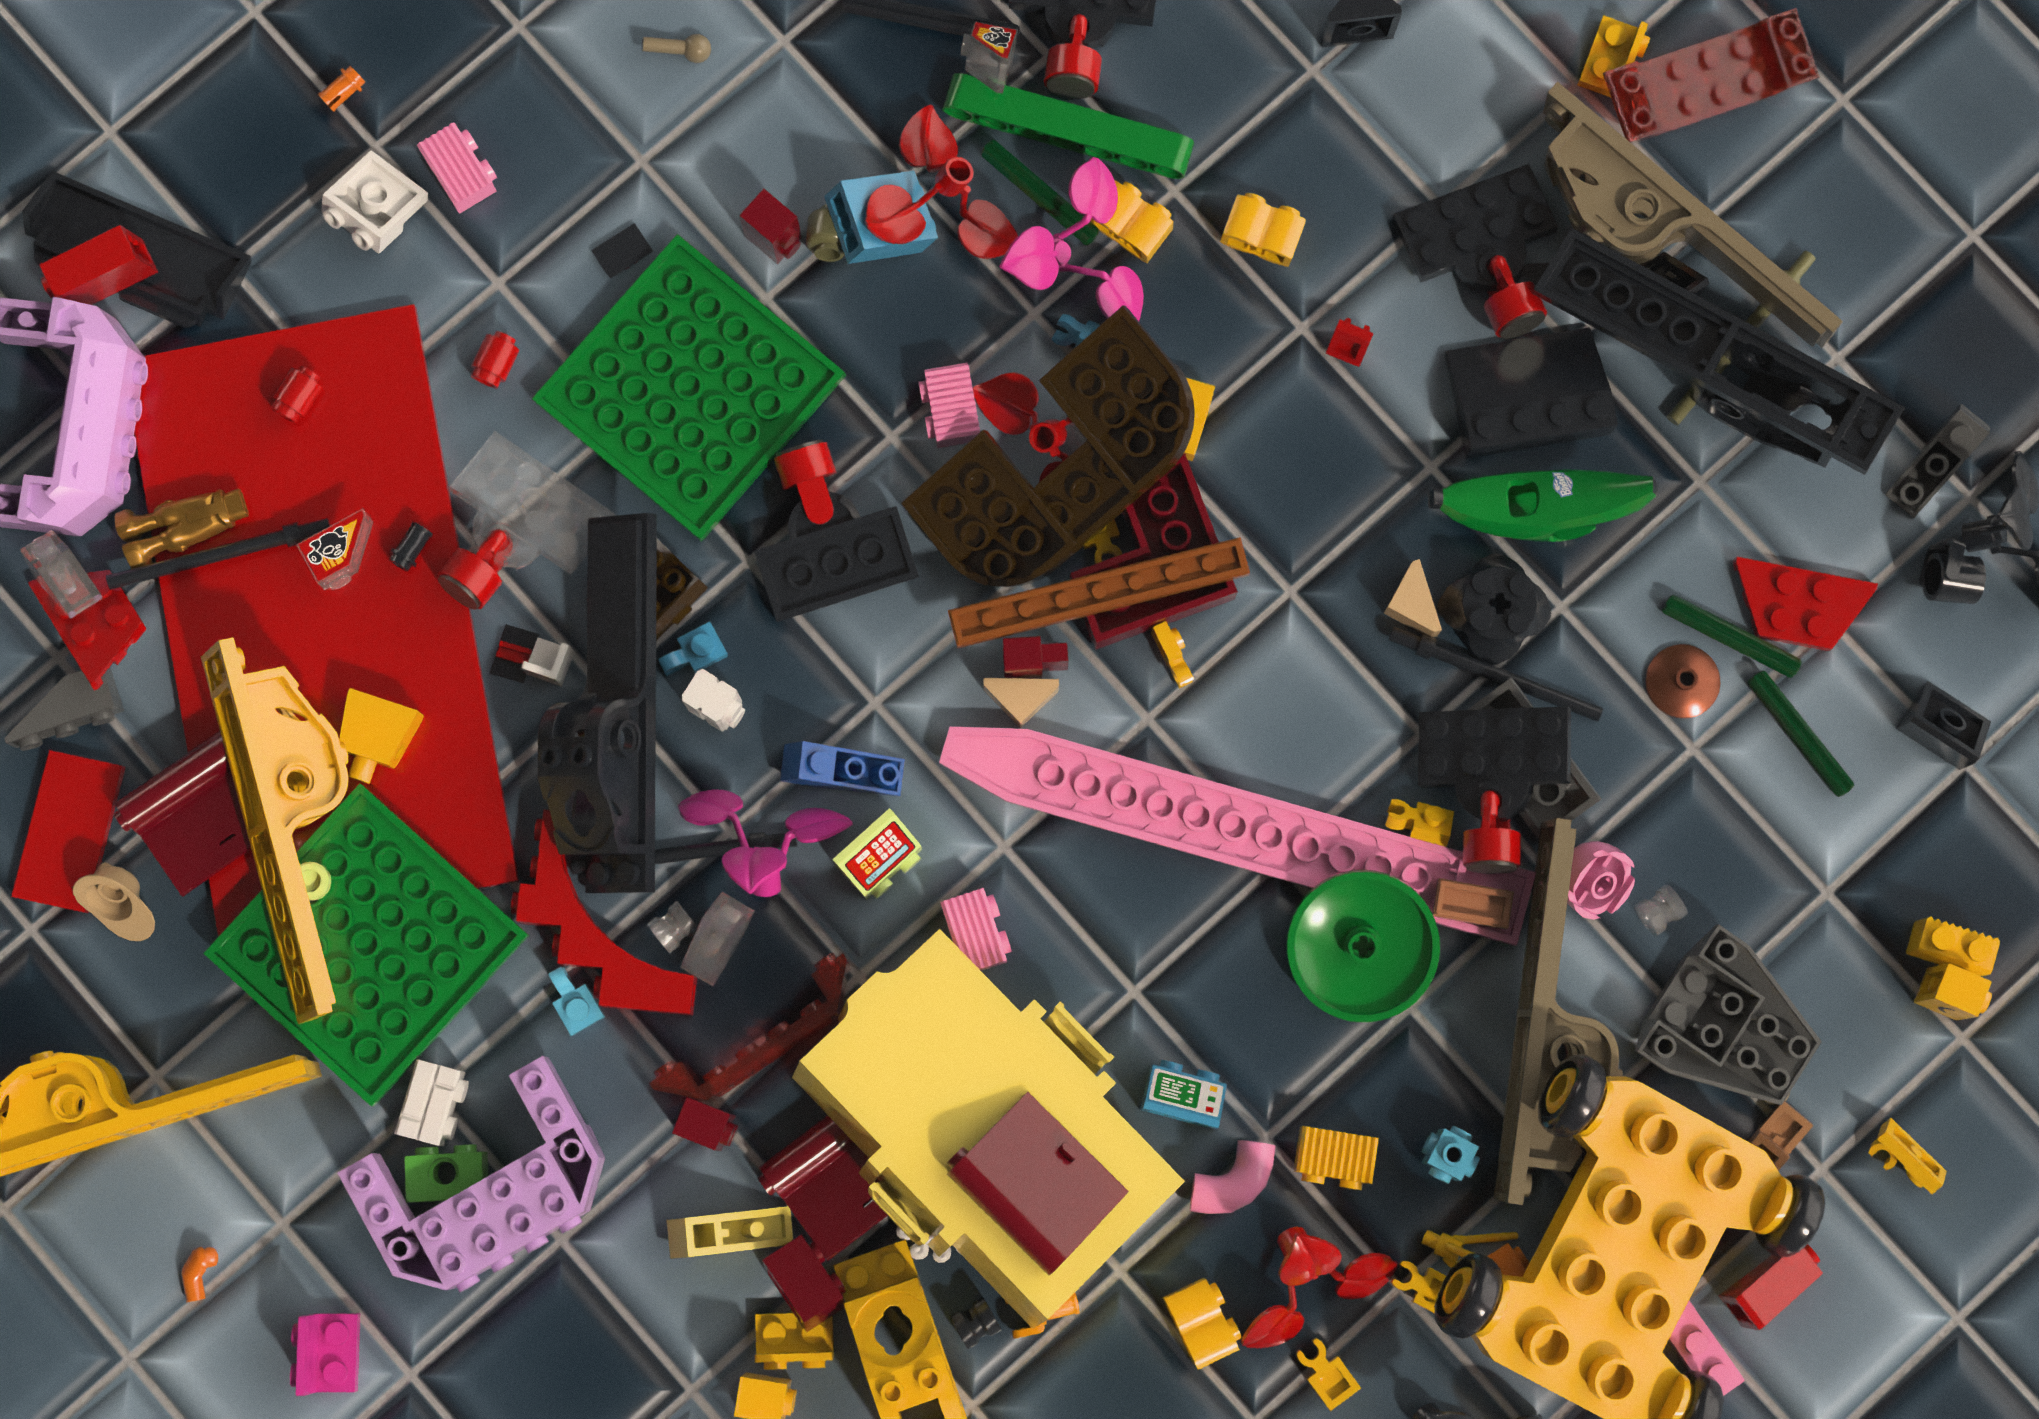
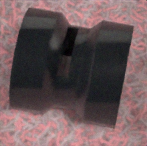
(975, 1323)

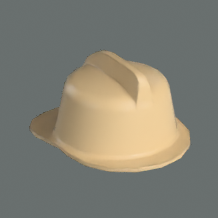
(115, 901)

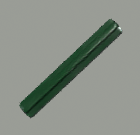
(1037, 190)
(1731, 636)
(1801, 733)

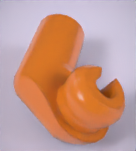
(194, 1269)

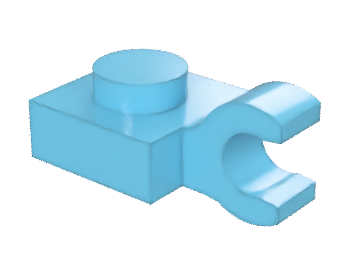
(577, 1006)

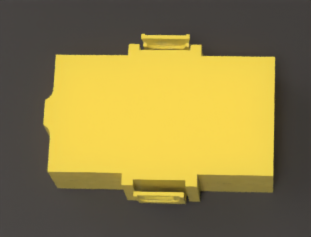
(931, 1067)

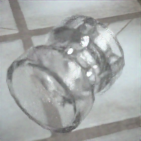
(1660, 910)
(673, 927)

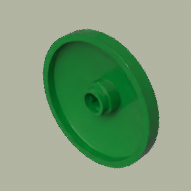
(1363, 946)

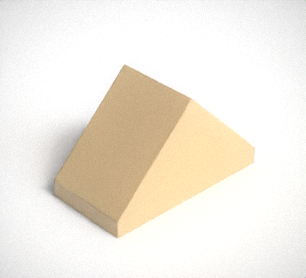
(1413, 602)
(1020, 696)

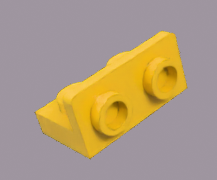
(1612, 47)
(784, 1340)

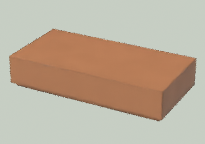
(1473, 904)

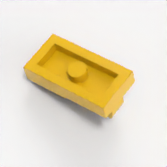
(1919, 1165)

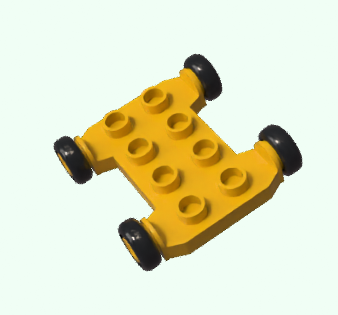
(1626, 1248)

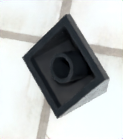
(1361, 22)
(1945, 726)

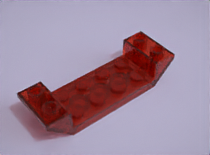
(1711, 77)
(681, 1080)

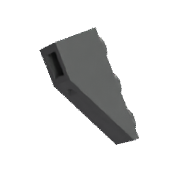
(1938, 460)
(65, 709)

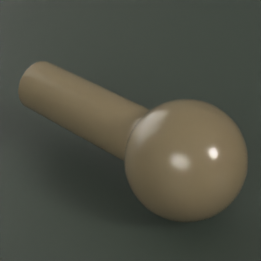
(695, 47)

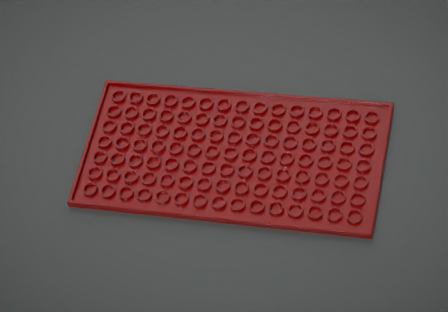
(385, 632)

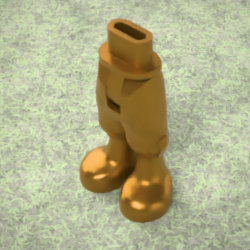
(186, 521)

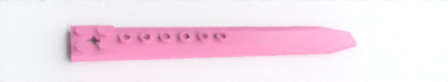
(1210, 817)

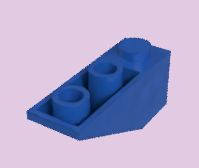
(841, 769)

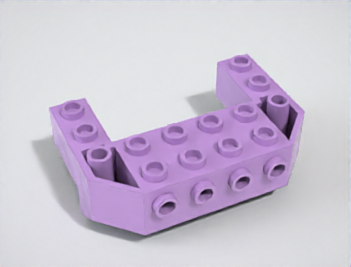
(95, 418)
(499, 1213)

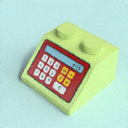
(878, 855)

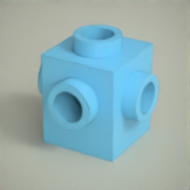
(1436, 1154)

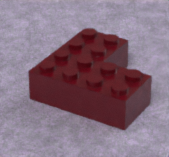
(1161, 523)

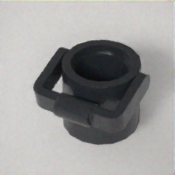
(1951, 575)

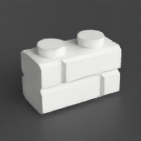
(713, 701)
(431, 1103)

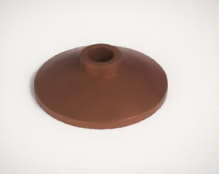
(1670, 694)

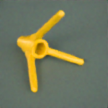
(1452, 1246)

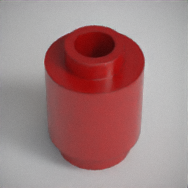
(494, 359)
(296, 394)

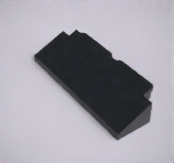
(193, 270)

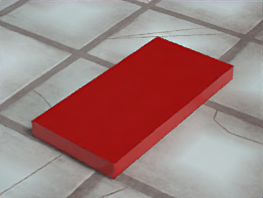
(67, 828)

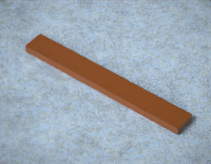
(1098, 592)

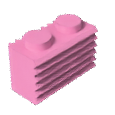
(457, 167)
(951, 405)
(974, 929)

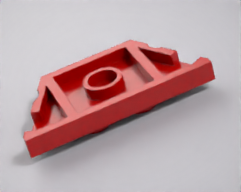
(1800, 603)
(98, 633)

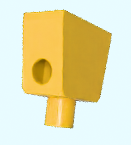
(376, 732)

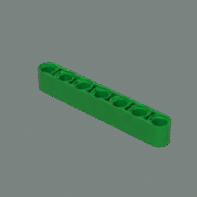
(1069, 126)

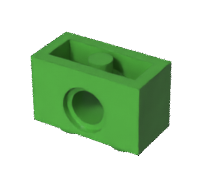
(422, 1172)

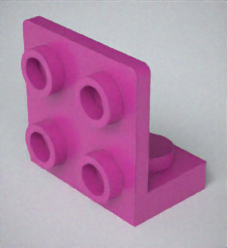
(326, 1353)

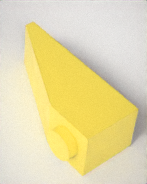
(729, 1232)

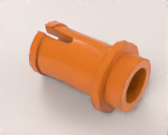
(341, 88)

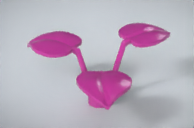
(1038, 255)
(759, 868)

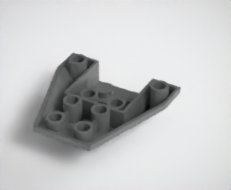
(1727, 1023)

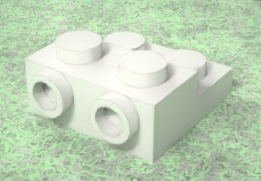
(372, 202)

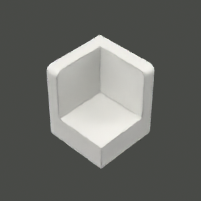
(549, 661)

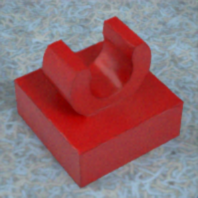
(1349, 342)

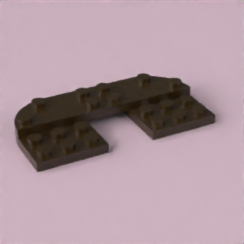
(1136, 427)

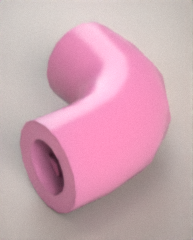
(1239, 1185)

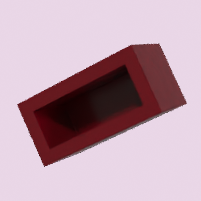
(771, 227)
(705, 1125)
(804, 1282)

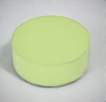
(316, 880)

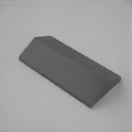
(1547, 800)

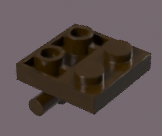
(675, 590)

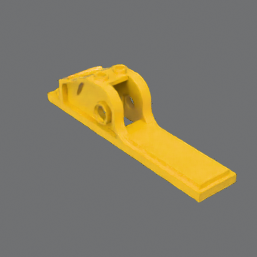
(265, 759)
(46, 1094)
(921, 1369)

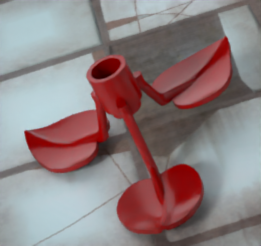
(894, 215)
(1009, 406)
(1305, 1260)

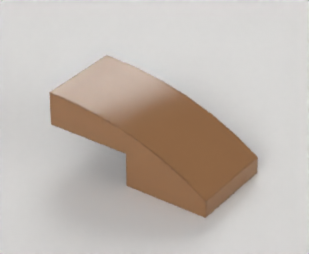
(1781, 1133)

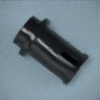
(410, 547)

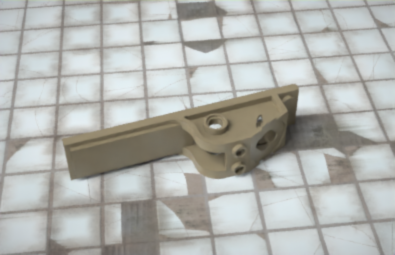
(1628, 183)
(1544, 1027)

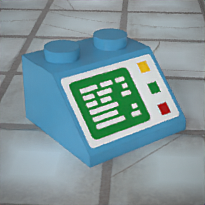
(1184, 1095)

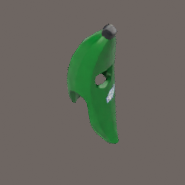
(1543, 502)

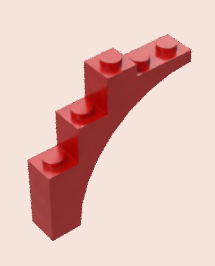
(581, 943)

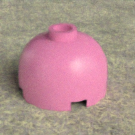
(1599, 879)

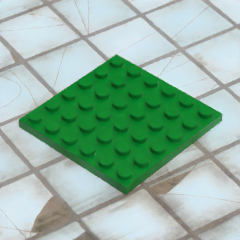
(689, 387)
(398, 939)

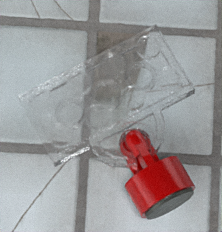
(519, 516)

